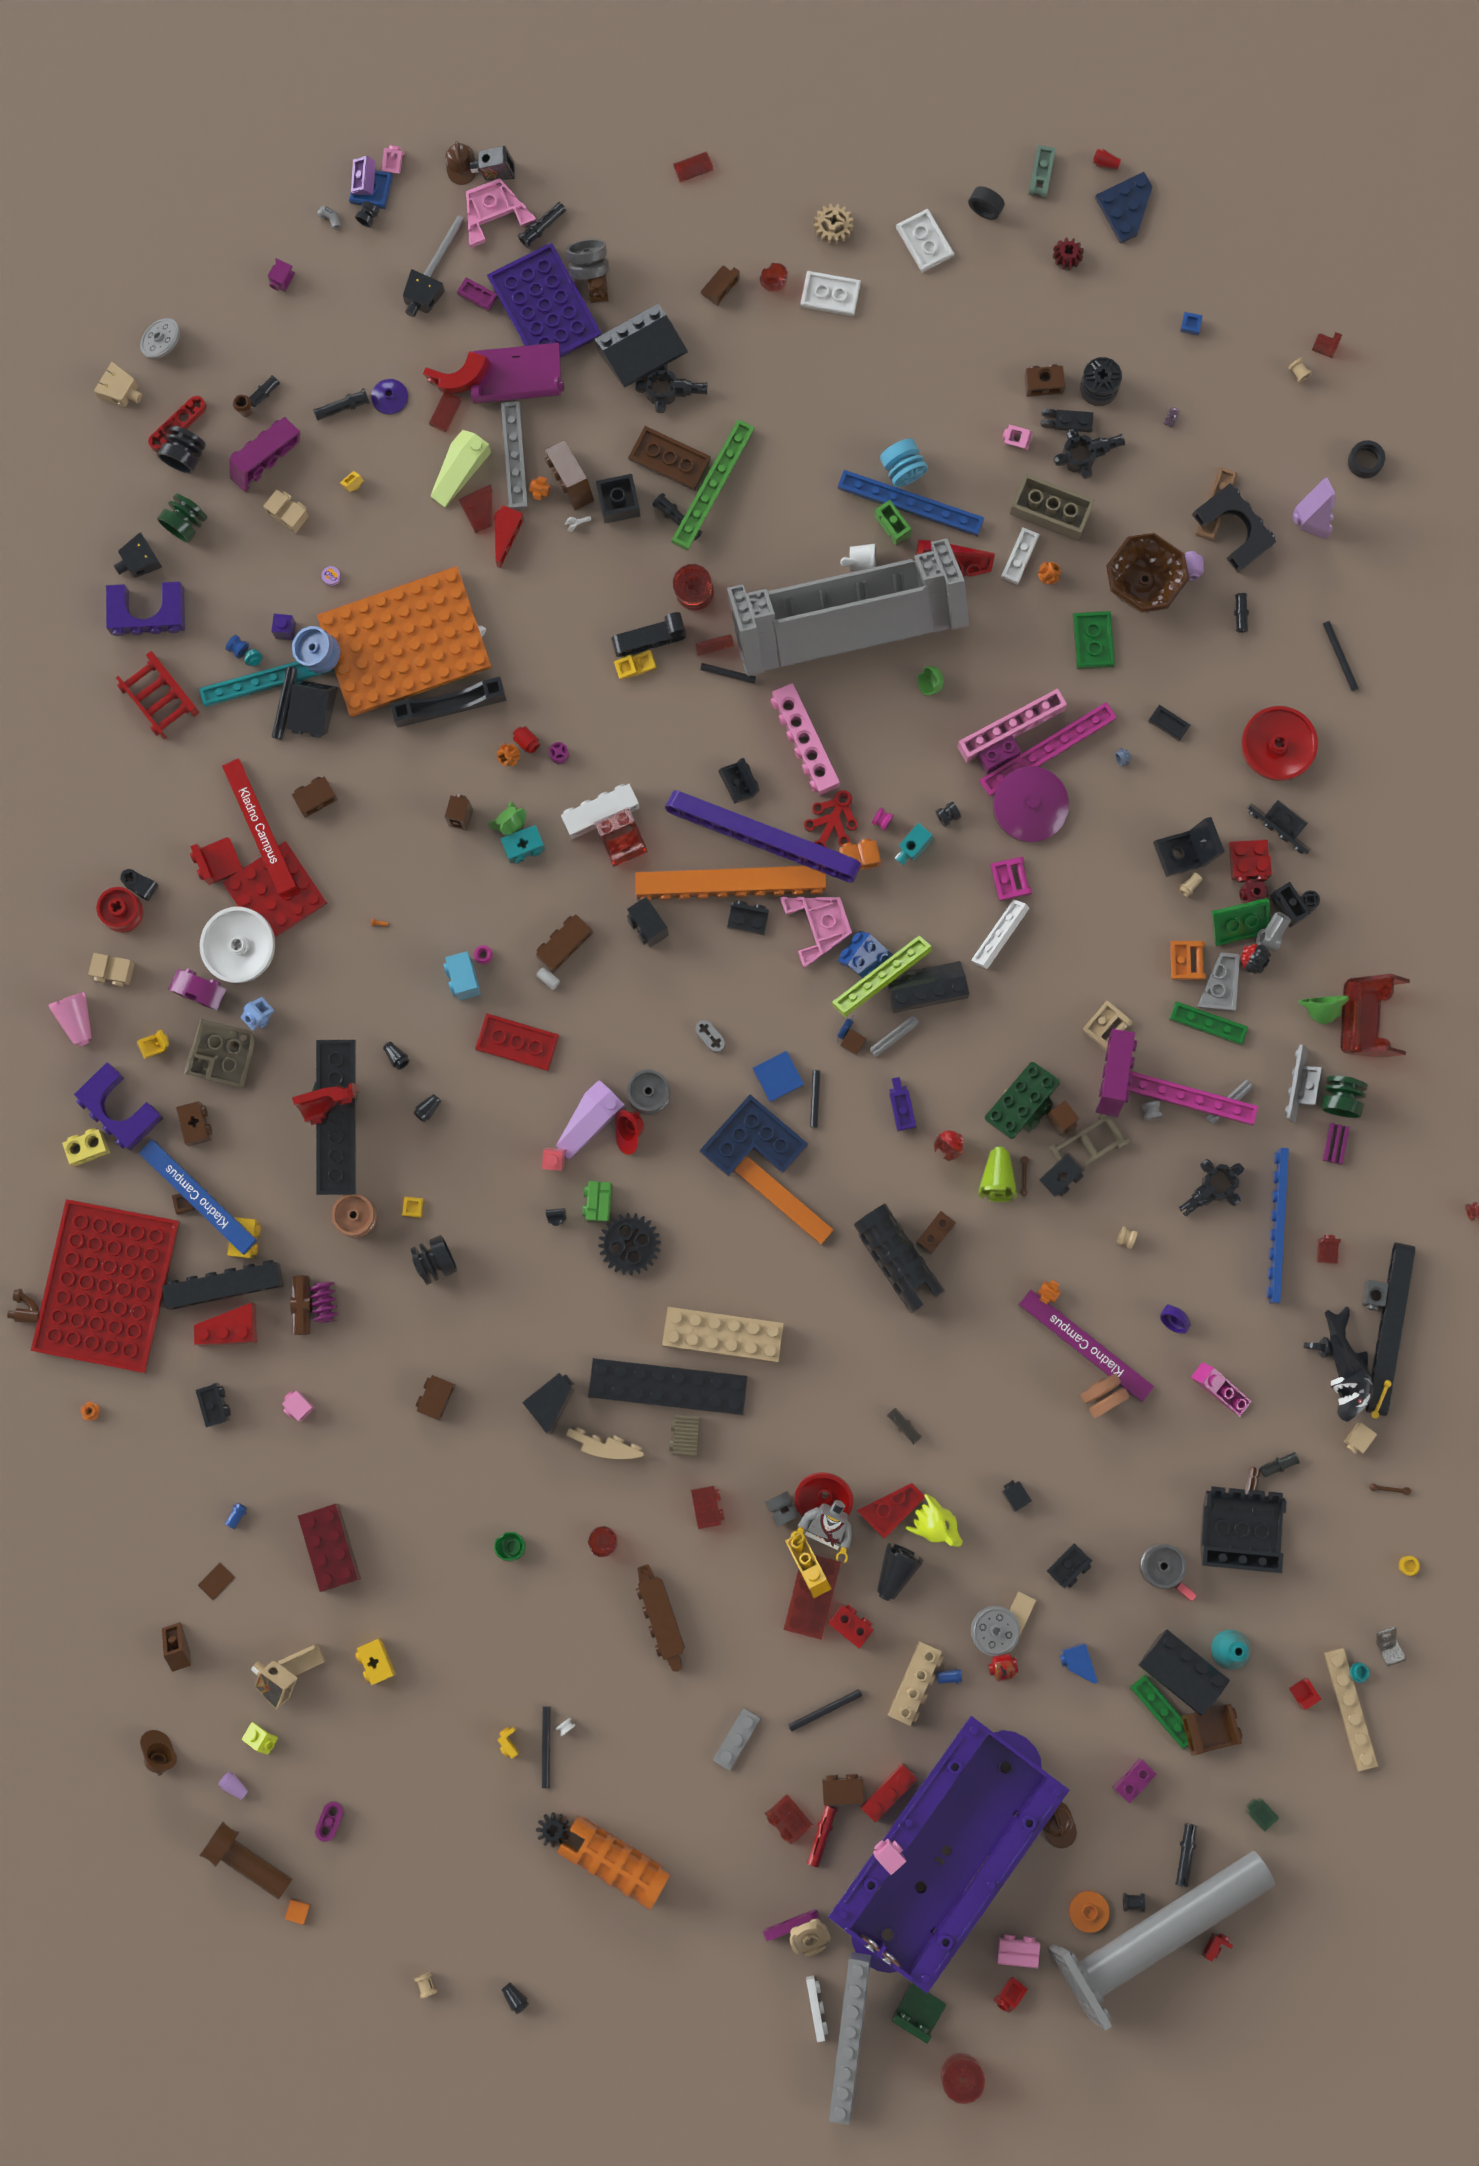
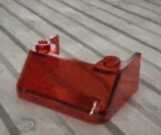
(1362, 1015)

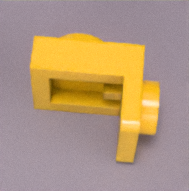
(153, 1044)
(508, 1747)

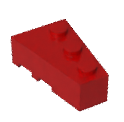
(228, 1328)

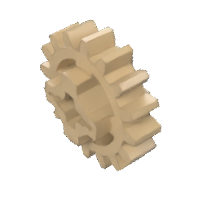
(829, 216)

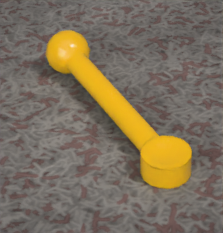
(1374, 1414)

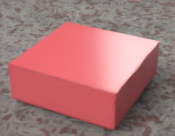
(1185, 1591)

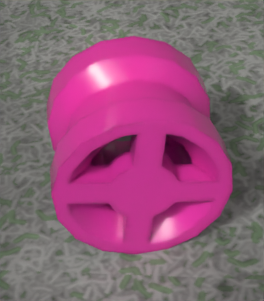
(882, 819)

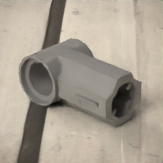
(1272, 934)

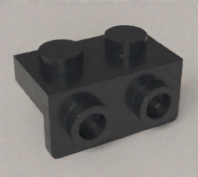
(739, 781)
(213, 1404)
(1069, 1566)

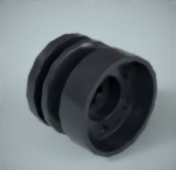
(1100, 391)
(181, 449)
(433, 1260)

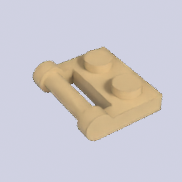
(1103, 1020)

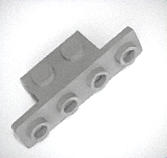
(1305, 1084)

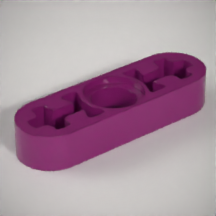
(785, 1927)

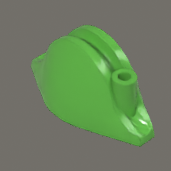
(1324, 1008)

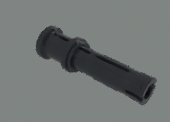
(535, 229)
(349, 402)
(669, 510)

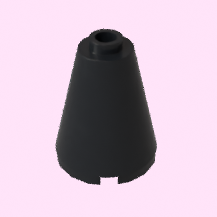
(896, 1571)

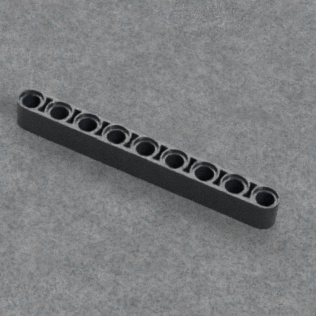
(1391, 1324)

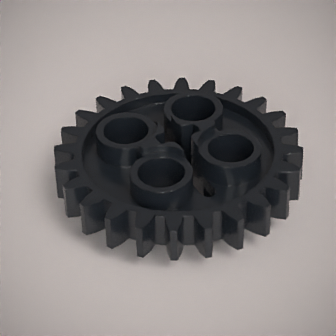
(613, 1236)

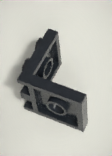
(1196, 846)

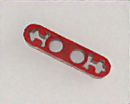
(174, 420)

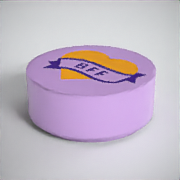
(331, 576)

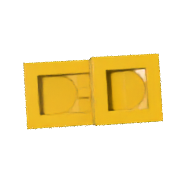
(635, 665)

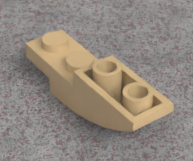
(611, 1449)

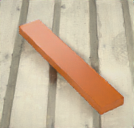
(784, 1200)

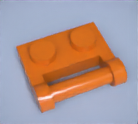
(1181, 960)

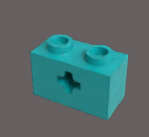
(513, 842)

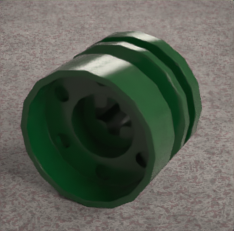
(183, 516)
(1345, 1092)

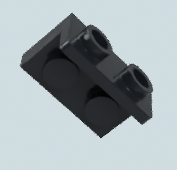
(748, 918)

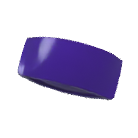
(1175, 1319)

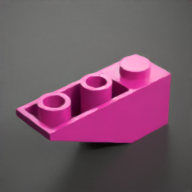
(1221, 1388)

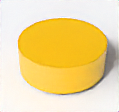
(1409, 1565)

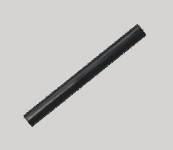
(1340, 655)
(825, 1710)
(546, 1747)

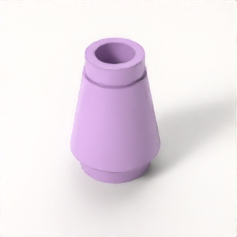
(232, 1785)

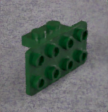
(1024, 1102)

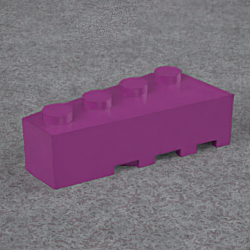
(262, 452)

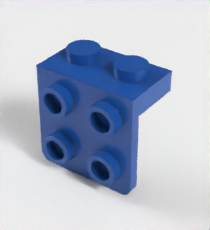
(864, 954)

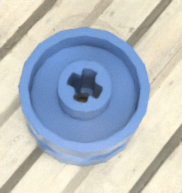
(316, 649)

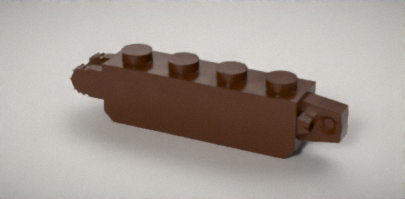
(661, 1616)

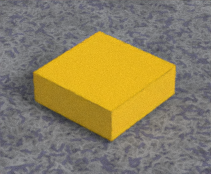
(413, 1207)

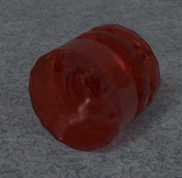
(686, 579)
(962, 2066)

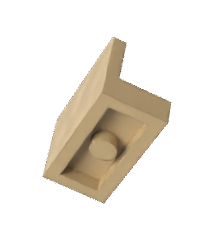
(303, 1660)

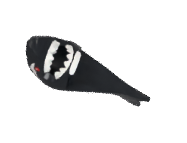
(1354, 1379)

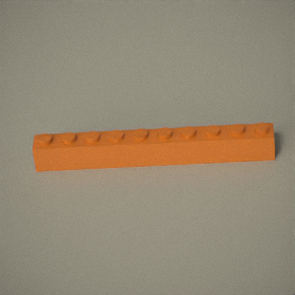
(729, 882)

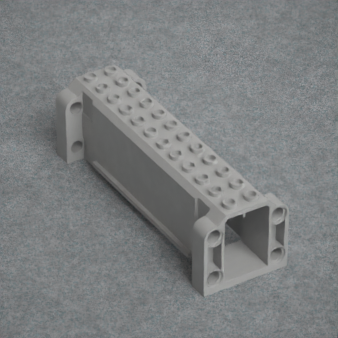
(849, 611)

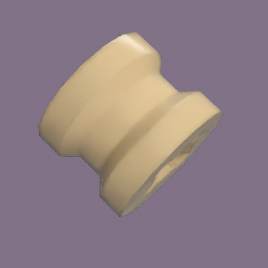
(1127, 1237)

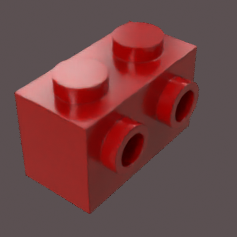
(851, 1626)

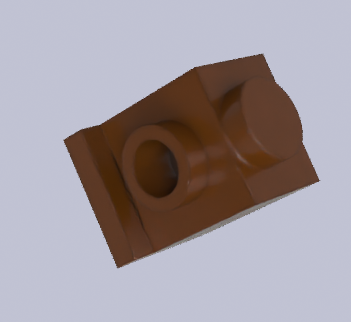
(598, 289)

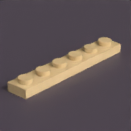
(1350, 1709)

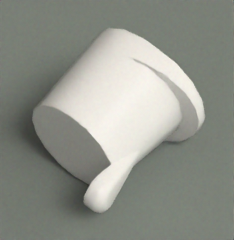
(861, 557)

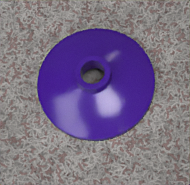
(393, 403)

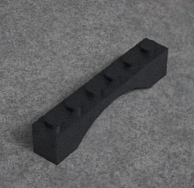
(476, 696)

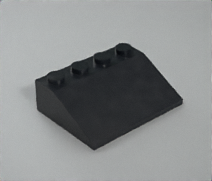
(640, 345)

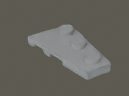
(1222, 985)

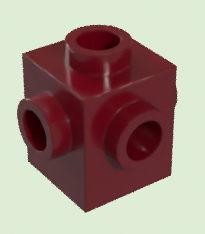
(1253, 891)

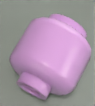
(1194, 564)

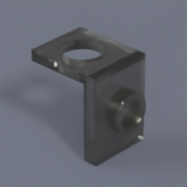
(1390, 1647)

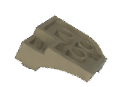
(220, 1053)

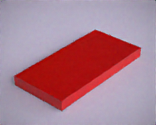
(517, 1042)

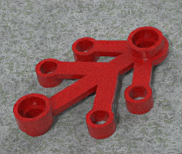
(833, 818)

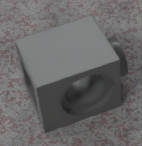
(1381, 1288)

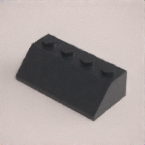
(928, 987)
(1184, 1672)

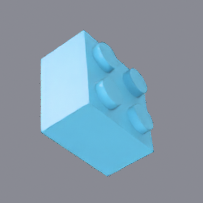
(462, 975)

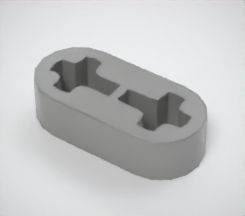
(713, 1033)

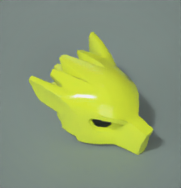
(933, 1526)

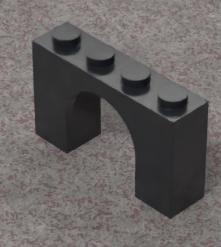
(1230, 502)

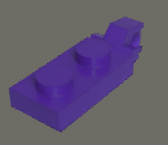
(901, 1106)

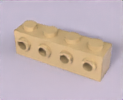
(914, 1684)

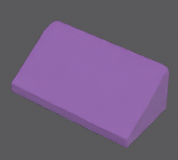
(363, 176)

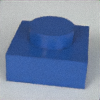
(1191, 323)

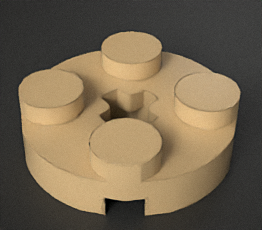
(814, 1930)

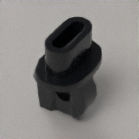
(1324, 1347)

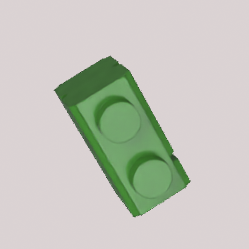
(892, 523)
(598, 1201)

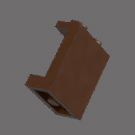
(1212, 1730)

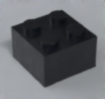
(618, 498)
(647, 921)

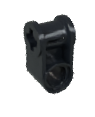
(140, 885)

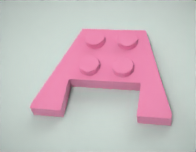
(489, 203)
(826, 921)

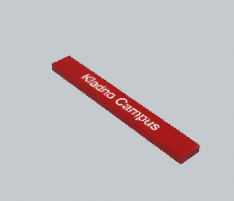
(259, 827)

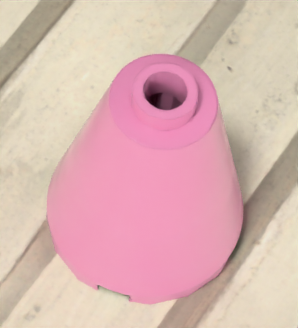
(73, 1018)

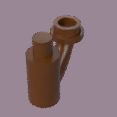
(24, 1315)

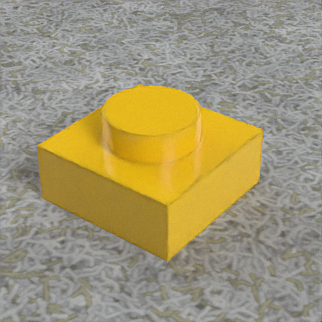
(352, 481)

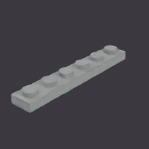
(514, 455)

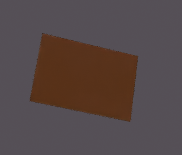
(216, 1581)

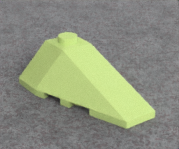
(461, 462)

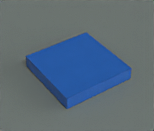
(381, 191)
(778, 1076)

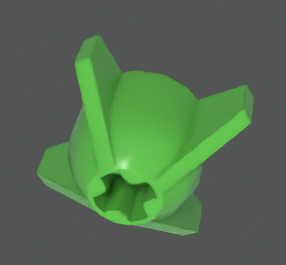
(509, 820)

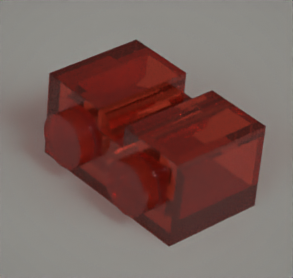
(706, 1507)

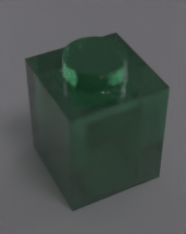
(1261, 1814)

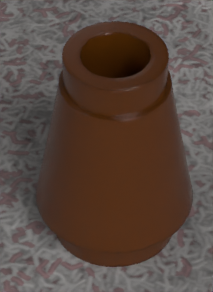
(243, 405)

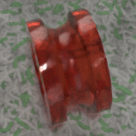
(1472, 1210)

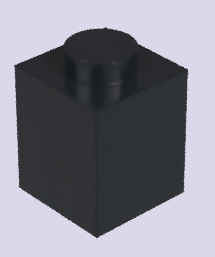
(1016, 1495)

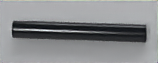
(728, 673)
(815, 1099)

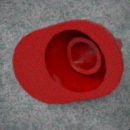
(628, 1129)

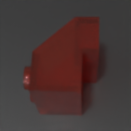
(629, 840)

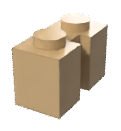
(285, 511)
(111, 969)

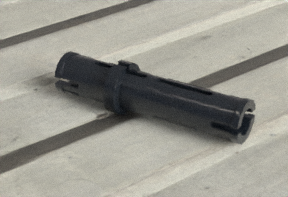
(1187, 1846)

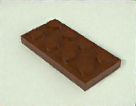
(669, 458)

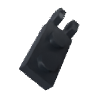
(1068, 419)

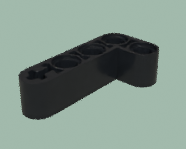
(650, 636)

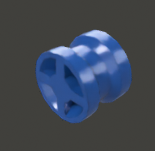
(237, 646)

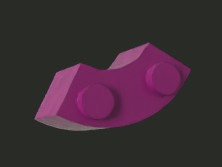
(197, 989)

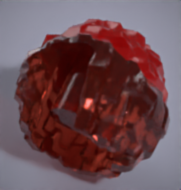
(949, 1143)

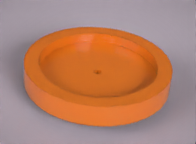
(1080, 1907)

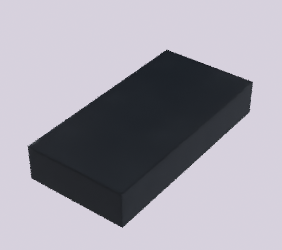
(1169, 723)

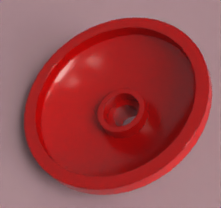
(810, 1495)

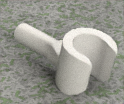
(574, 522)

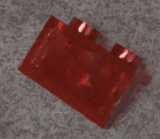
(788, 1819)

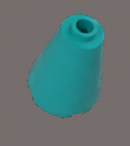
(1224, 1648)

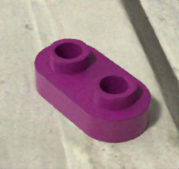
(329, 1820)

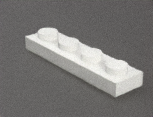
(1000, 934)

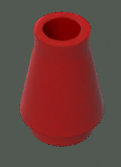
(1105, 159)

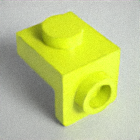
(259, 1739)

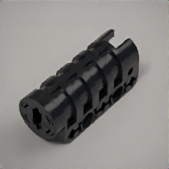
(896, 1256)

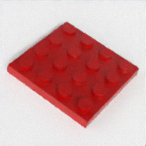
(255, 890)

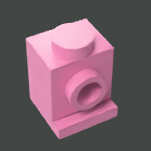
(1012, 431)

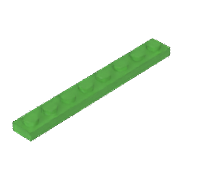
(712, 485)

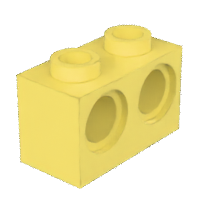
(86, 1152)

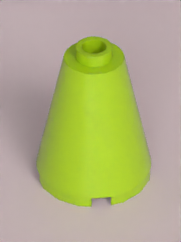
(998, 1177)

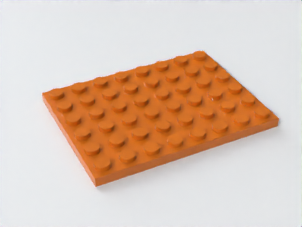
(405, 641)

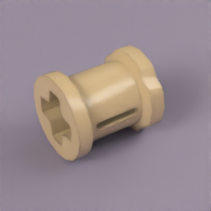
(1300, 370)
(425, 1985)

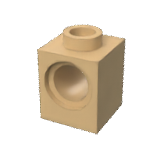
(1359, 1438)

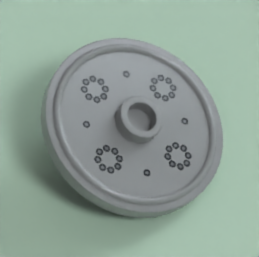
(160, 338)
(995, 1630)

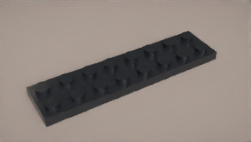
(338, 1131)
(667, 1386)

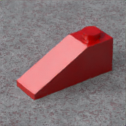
(506, 529)

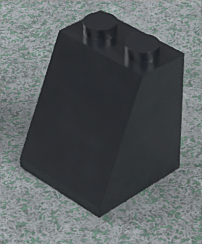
(311, 708)
(550, 1401)

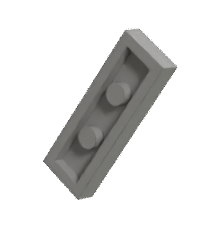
(736, 1739)

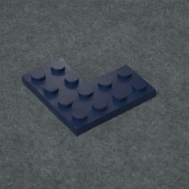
(753, 1128)

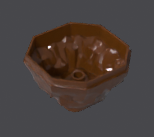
(1152, 560)

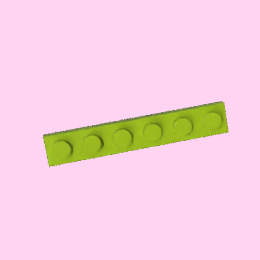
(882, 976)

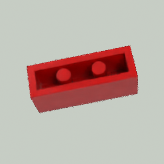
(888, 1792)

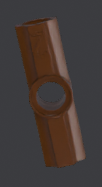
(301, 1305)

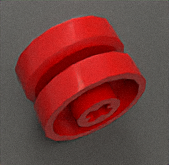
(119, 920)

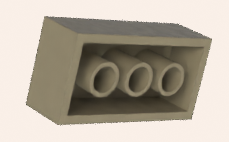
(1052, 507)

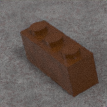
(563, 942)

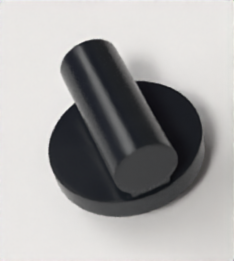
(556, 1216)

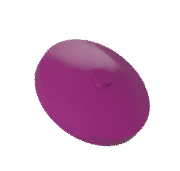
(1030, 804)

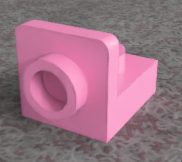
(392, 159)

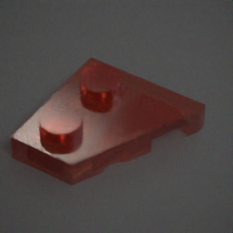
(478, 508)

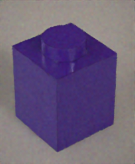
(283, 626)

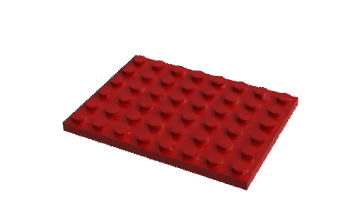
(105, 1286)

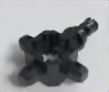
(678, 388)
(1095, 448)
(1206, 1193)

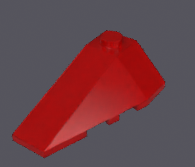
(970, 560)

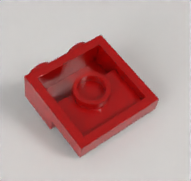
(1250, 860)

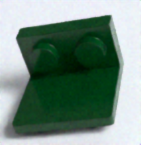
(918, 2012)

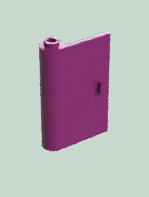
(520, 374)

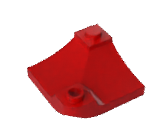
(317, 1103)

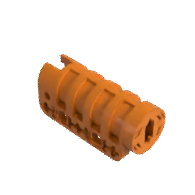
(616, 1863)

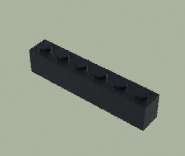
(223, 1285)

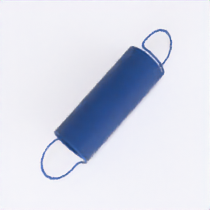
(845, 1028)

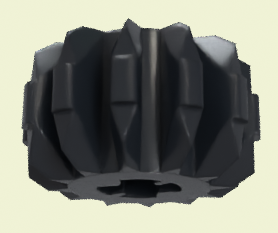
(558, 1835)

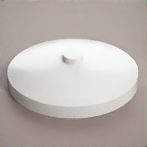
(237, 944)

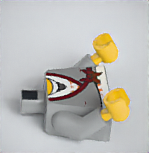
(827, 1526)

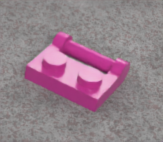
(1005, 881)

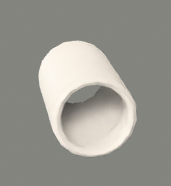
(545, 976)

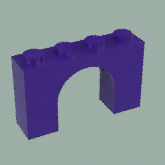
(169, 617)
(93, 1097)

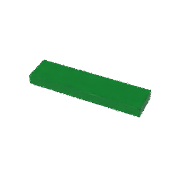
(1208, 1023)
(1161, 1709)

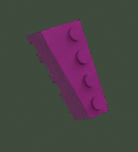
(1116, 1072)

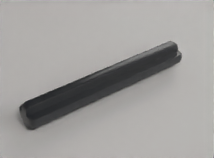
(284, 703)

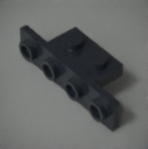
(1284, 822)

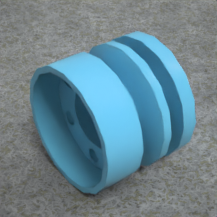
(903, 462)

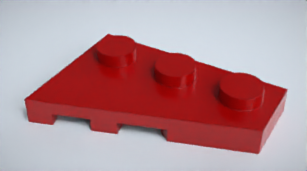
(891, 1509)

